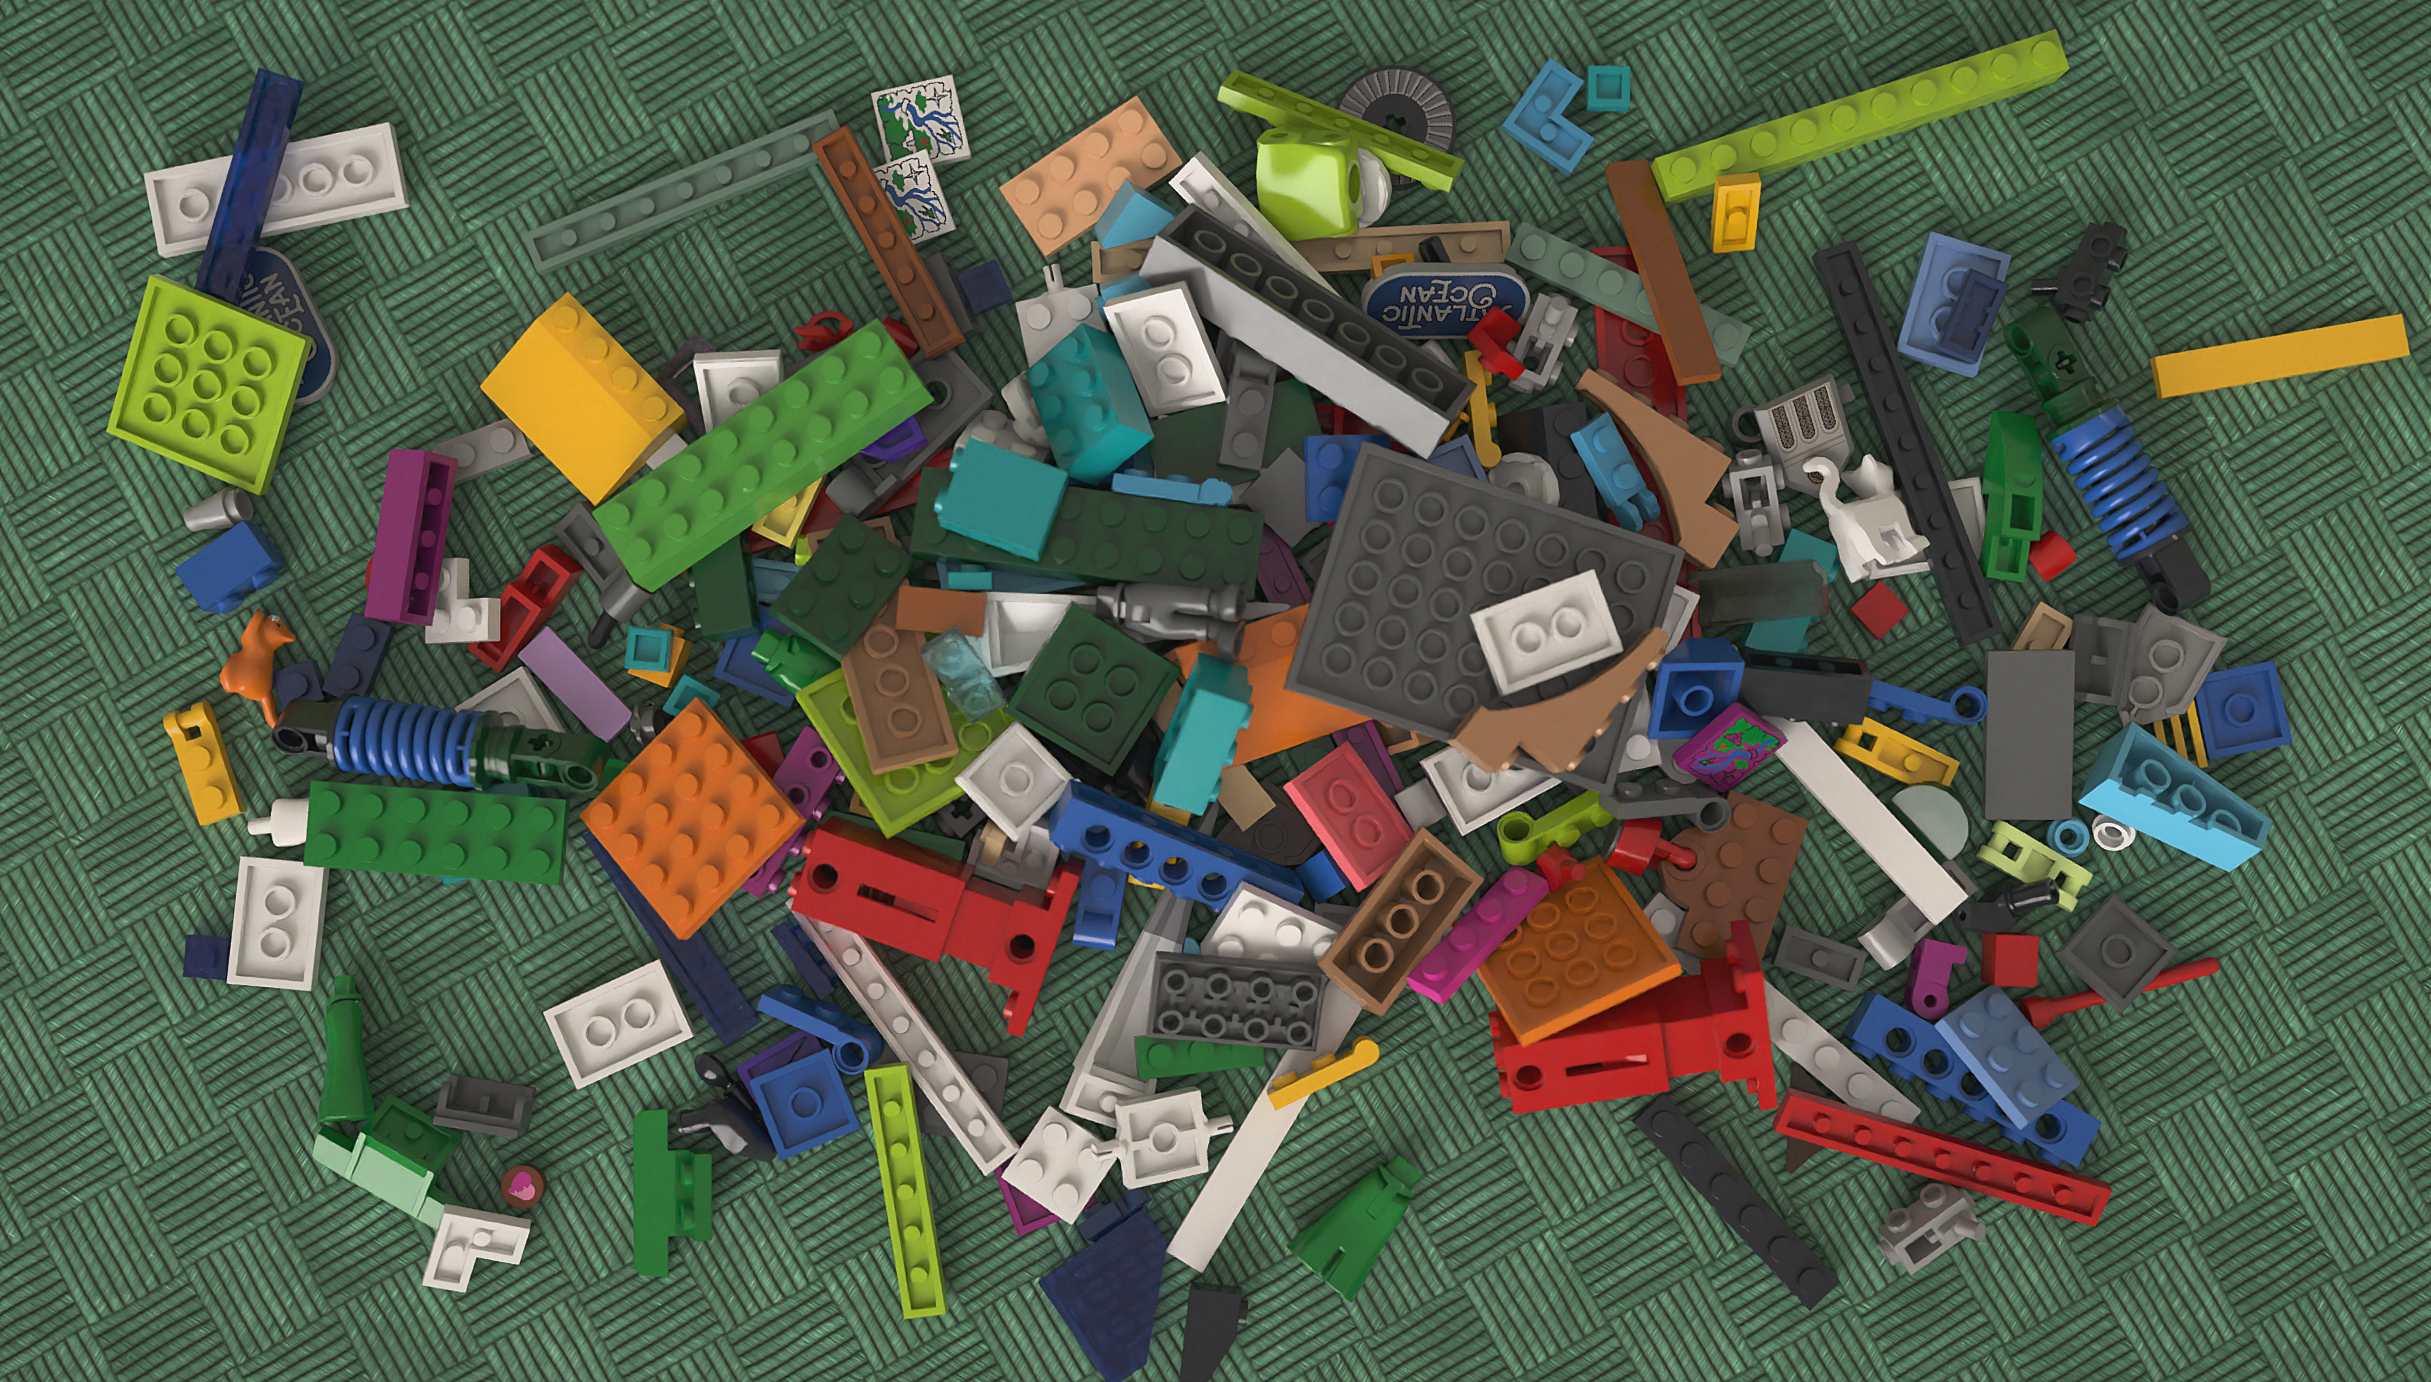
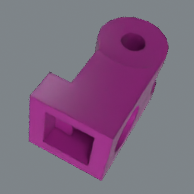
(1929, 976)

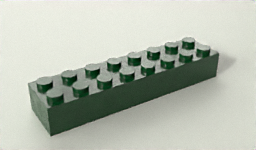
(1109, 540)

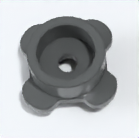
(647, 722)

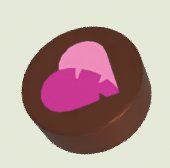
(524, 1185)

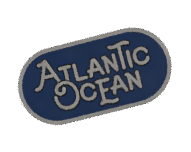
(281, 295)
(1443, 297)

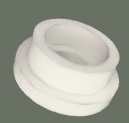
(2111, 838)

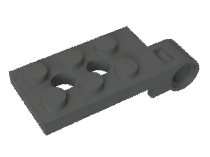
(874, 481)

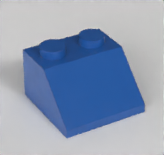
(1694, 687)

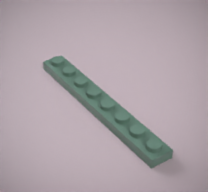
(678, 194)

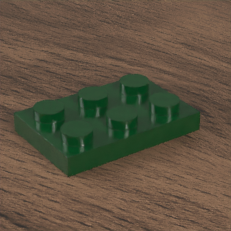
(843, 587)

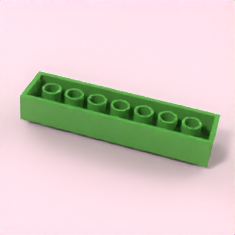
(762, 456)

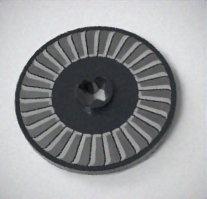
(1408, 98)

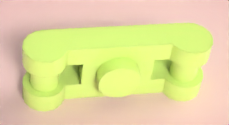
(2033, 862)

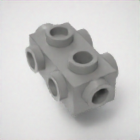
(1545, 330)
(1757, 501)
(1929, 1226)

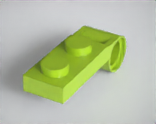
(1559, 826)

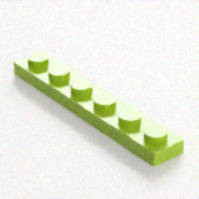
(1285, 108)
(906, 1190)

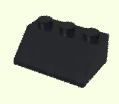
(1547, 434)

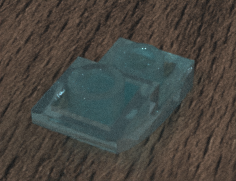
(964, 674)

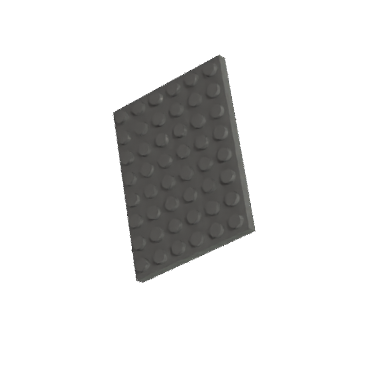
(1425, 552)

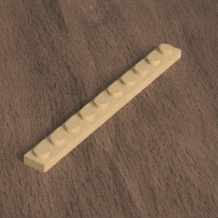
(1348, 254)

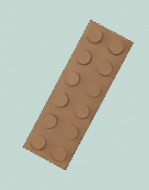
(893, 687)

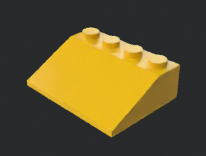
(583, 400)

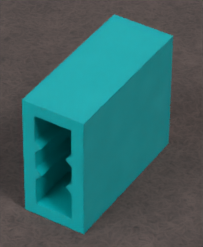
(1001, 498)

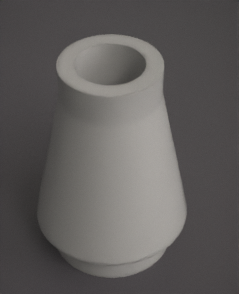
(220, 510)

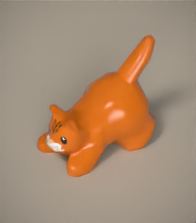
(251, 668)

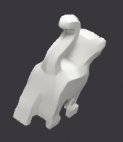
(1869, 527)

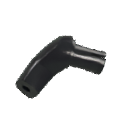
(1136, 766)
(2004, 906)
(732, 1126)

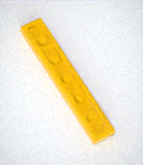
(2279, 356)

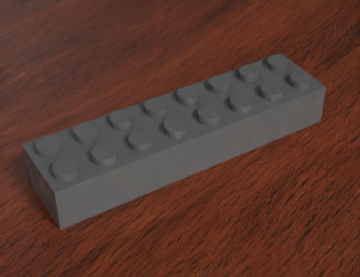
(1309, 330)

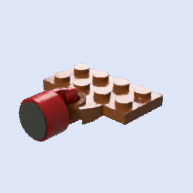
(1716, 874)

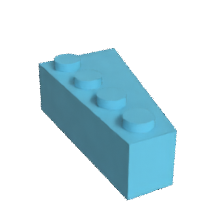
(2172, 800)

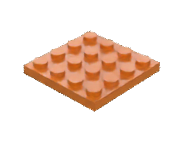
(692, 818)
(1575, 956)

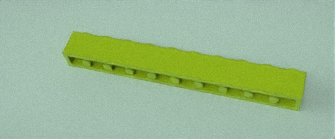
(1862, 117)

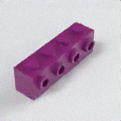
(411, 537)
(807, 781)

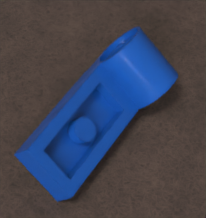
(1921, 708)
(1099, 904)
(827, 1022)

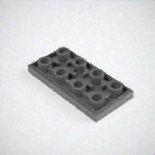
(2028, 734)
(1235, 1001)

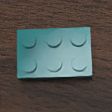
(1088, 404)
(1202, 734)

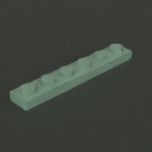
(1610, 286)

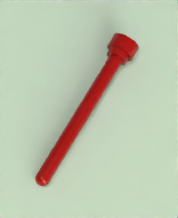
(2043, 1010)

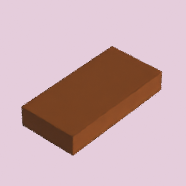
(940, 610)

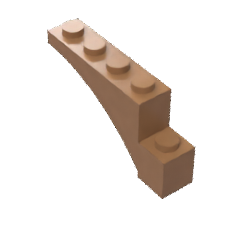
(1679, 462)
(1561, 725)

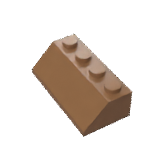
(1399, 922)

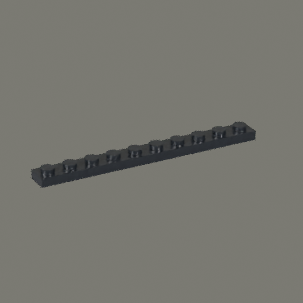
(1907, 443)

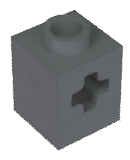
(962, 825)

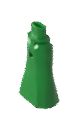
(793, 660)
(346, 1084)
(1355, 1230)

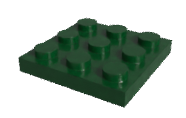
(1091, 688)

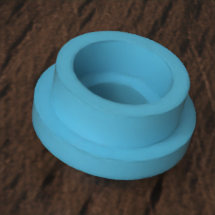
(2079, 840)

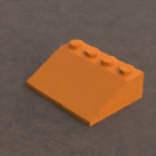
(1278, 716)

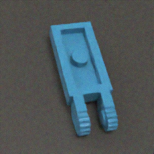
(1615, 472)
(1174, 488)

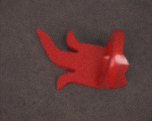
(823, 333)

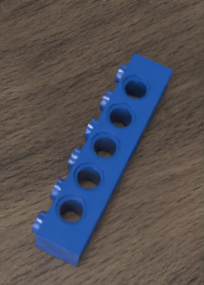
(1163, 838)
(1875, 1016)

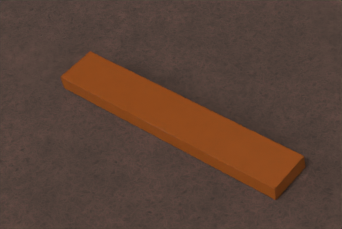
(888, 242)
(1663, 272)

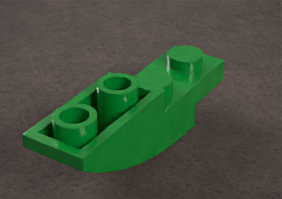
(2015, 495)

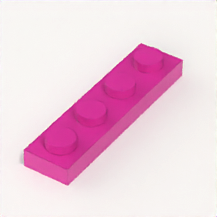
(1478, 934)

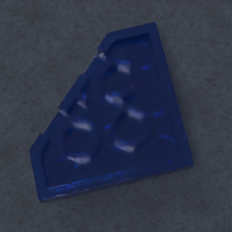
(1112, 1294)

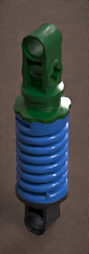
(2111, 463)
(437, 744)

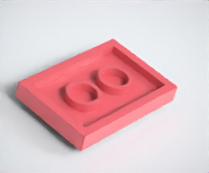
(1350, 815)

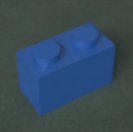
(231, 568)

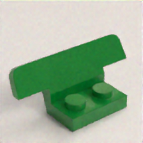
(395, 1158)
(668, 1192)

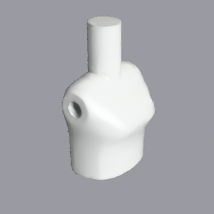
(285, 824)

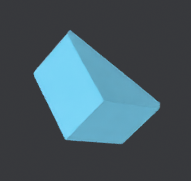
(1132, 217)

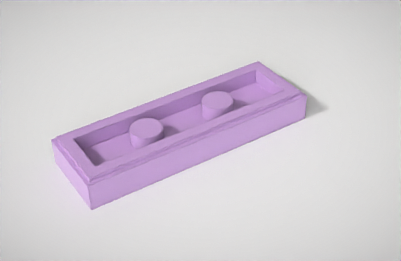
(576, 685)

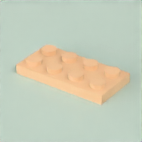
(1076, 182)

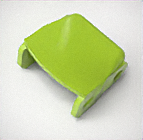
(1309, 182)

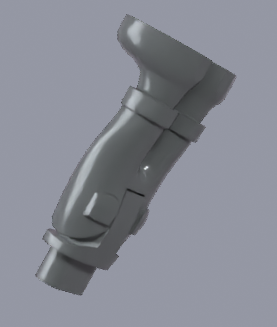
(1153, 608)

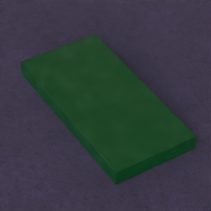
(1190, 440)

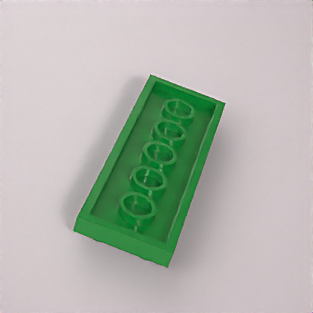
(436, 832)

